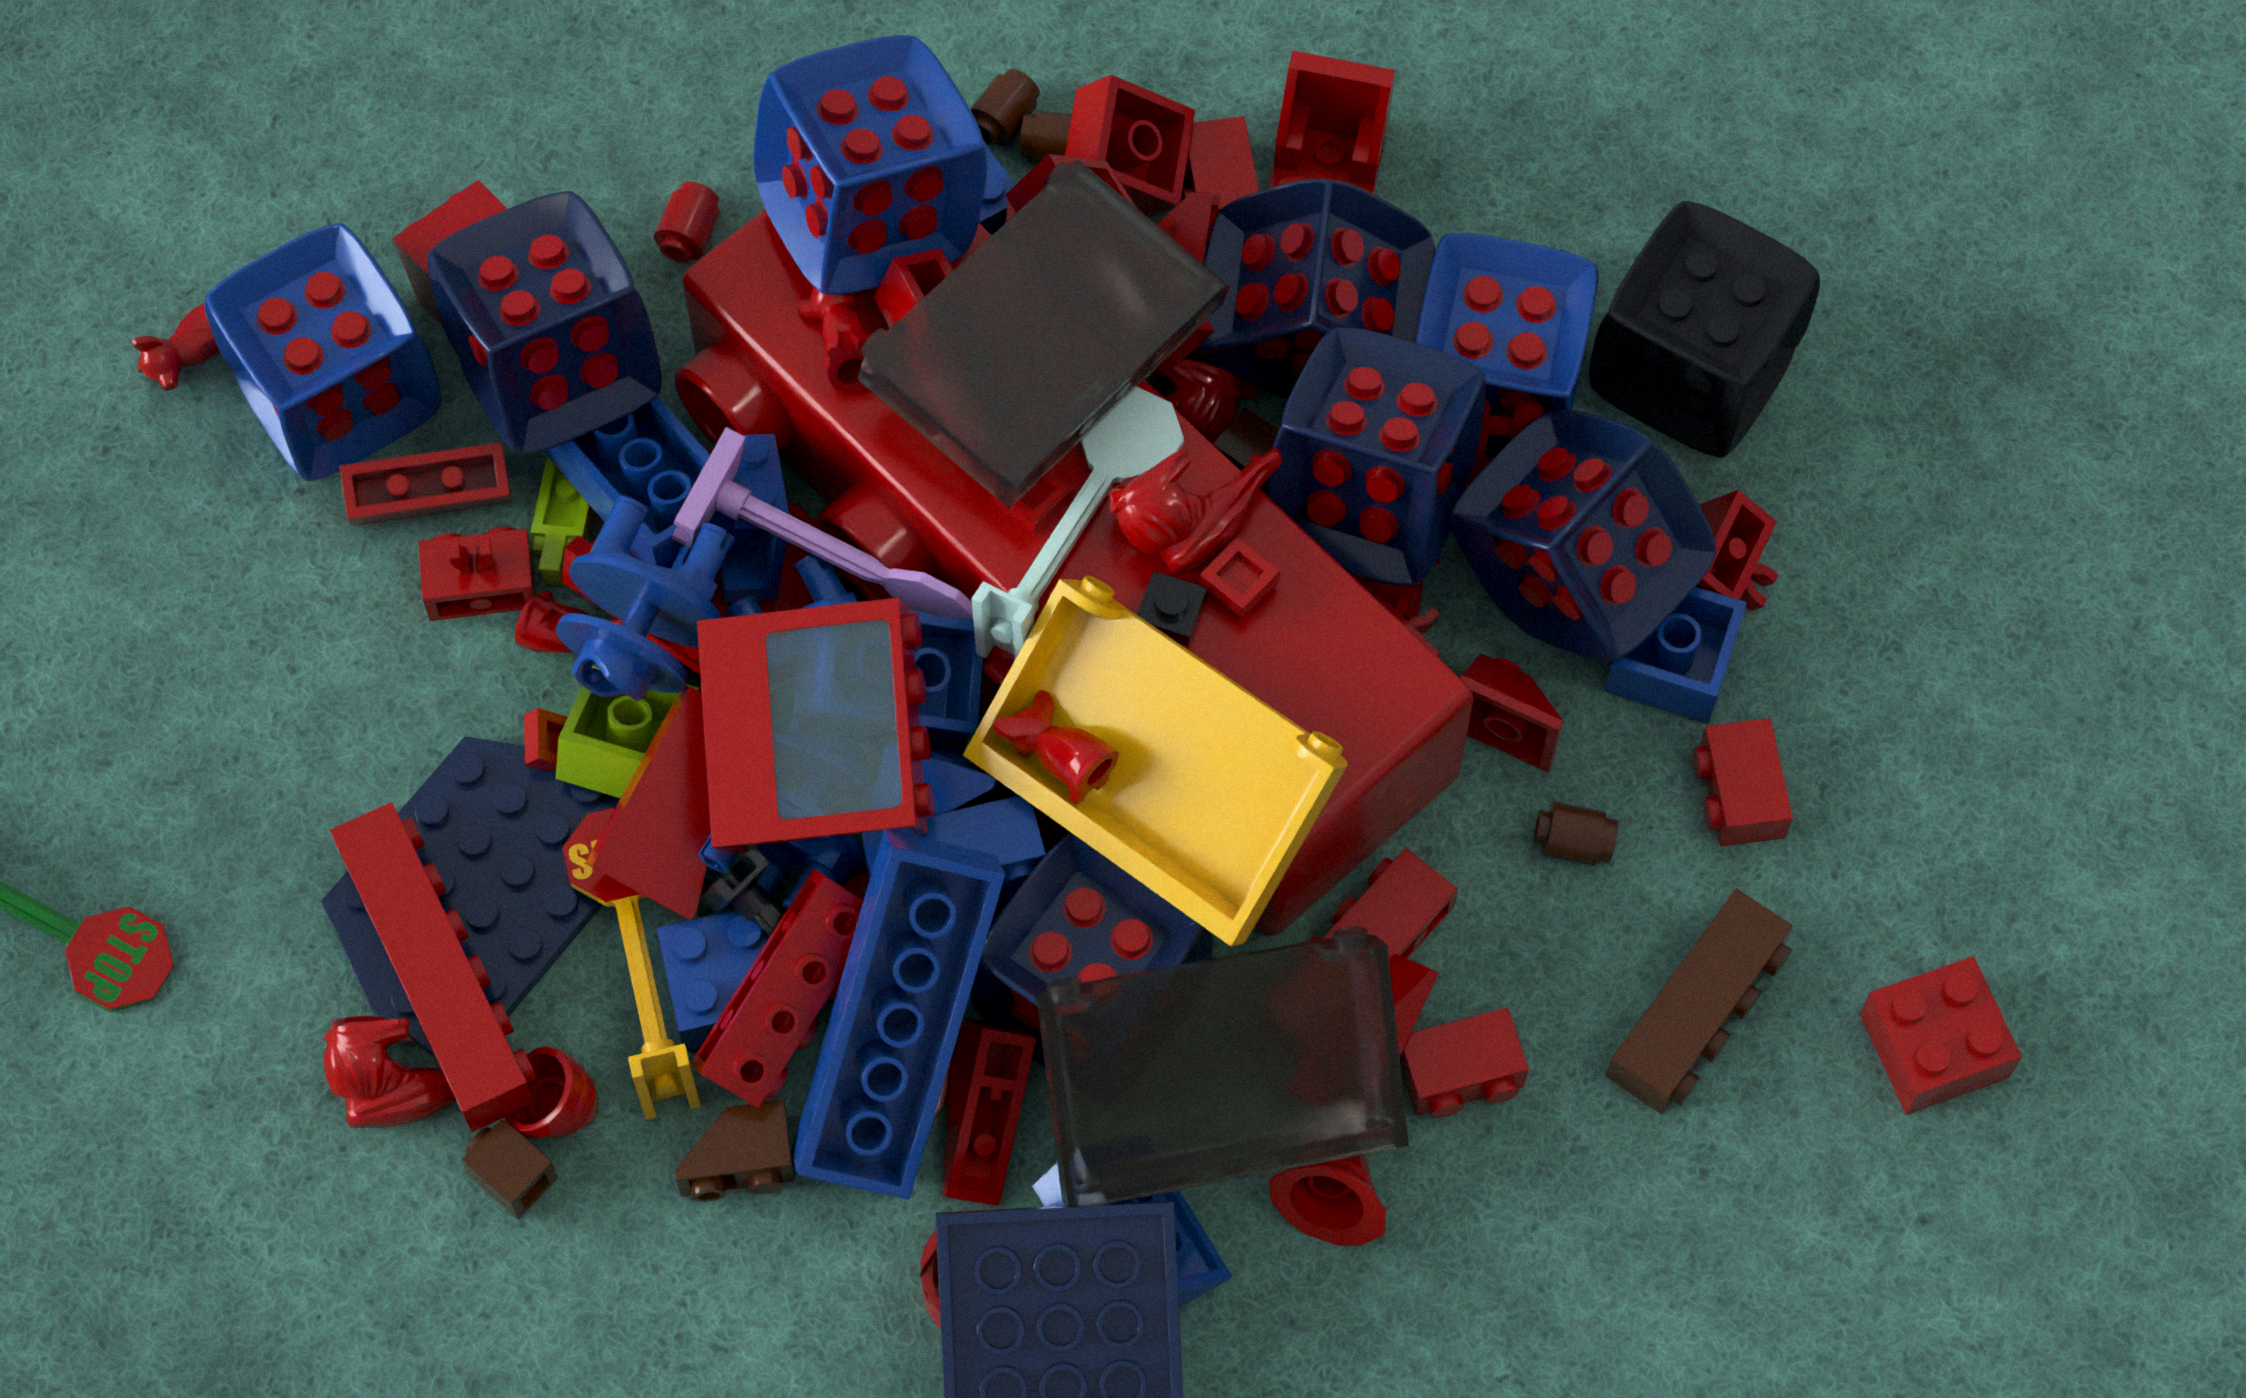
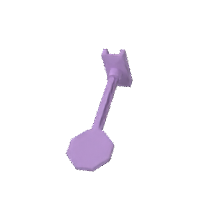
(718, 492)

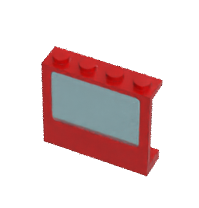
(813, 724)

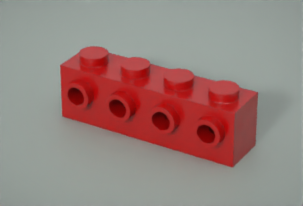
(782, 992)

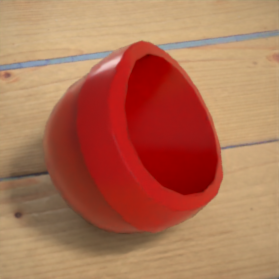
(562, 1097)

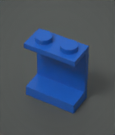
(757, 562)

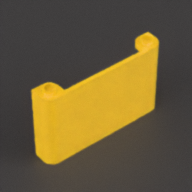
(1206, 775)

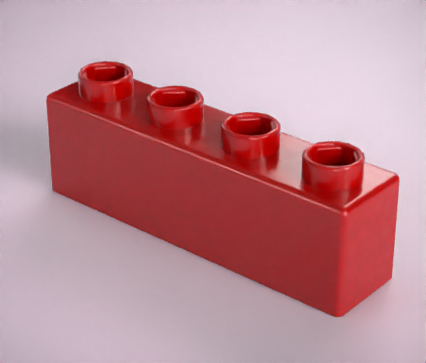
(1308, 648)

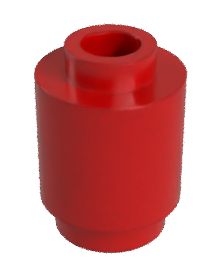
(687, 222)

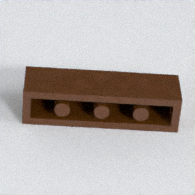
(1699, 1001)

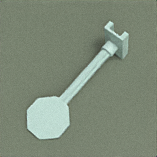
(1120, 447)

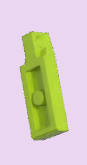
(557, 521)

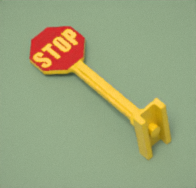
(661, 1067)

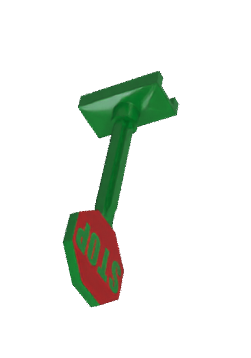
(111, 956)

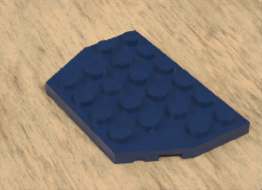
(500, 854)

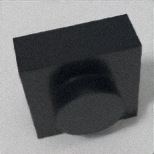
(1173, 606)

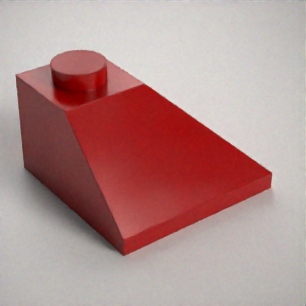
(1512, 712)

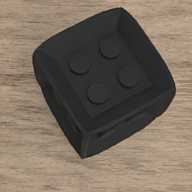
(1703, 328)

